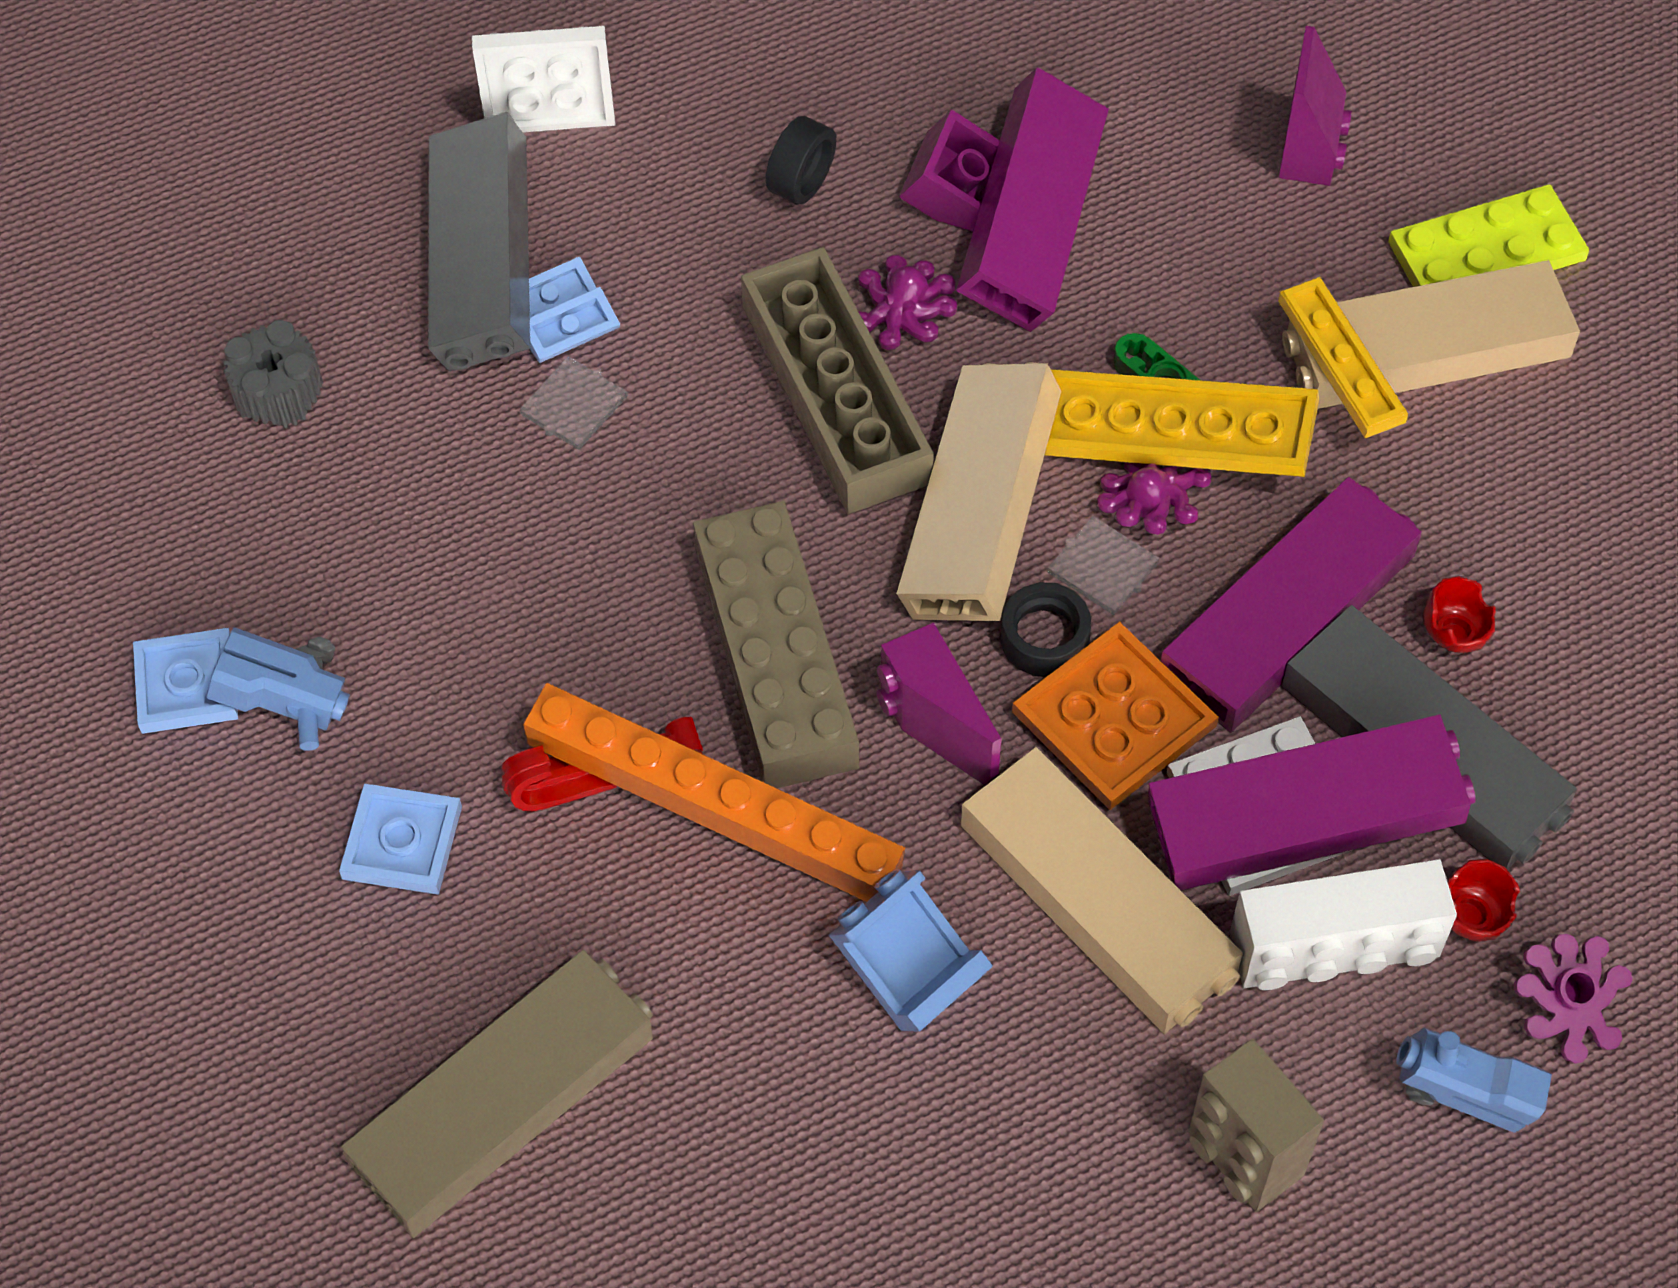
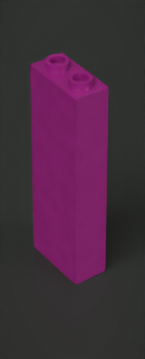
(1033, 200)
(1294, 592)
(1310, 802)

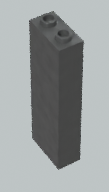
(478, 243)
(1368, 681)

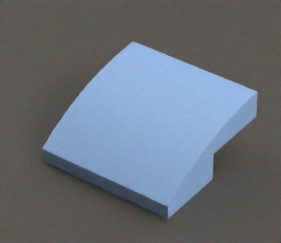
(566, 310)

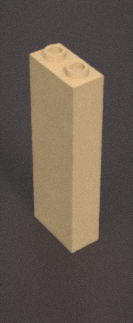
(1453, 329)
(980, 492)
(1102, 891)

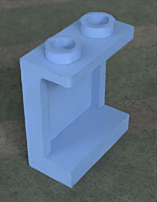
(907, 951)

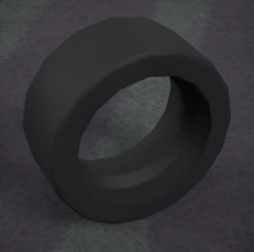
(801, 160)
(1043, 597)

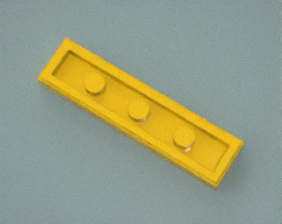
(1342, 357)

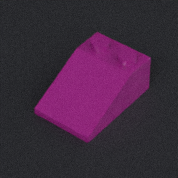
(1315, 117)
(951, 171)
(937, 702)

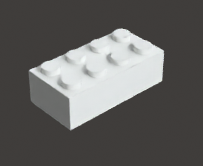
(1342, 924)

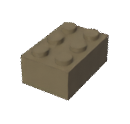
(1254, 1126)

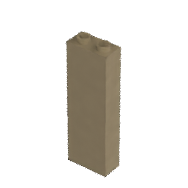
(499, 1092)

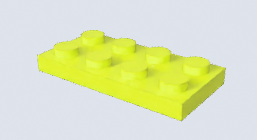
(1490, 238)

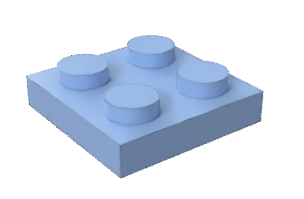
(175, 681)
(401, 839)

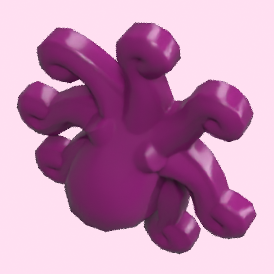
(907, 300)
(1150, 493)
(1572, 994)

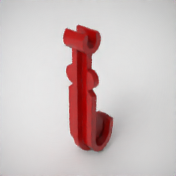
(544, 782)

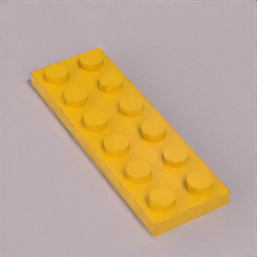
(1183, 423)

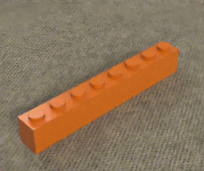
(711, 793)

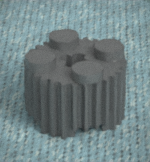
(273, 374)

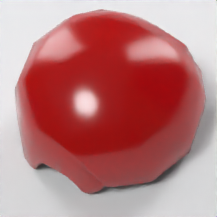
(1458, 615)
(1483, 899)

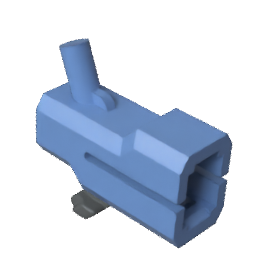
(280, 680)
(1472, 1080)

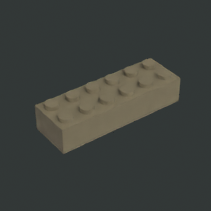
(837, 380)
(776, 646)

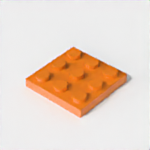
(1114, 715)

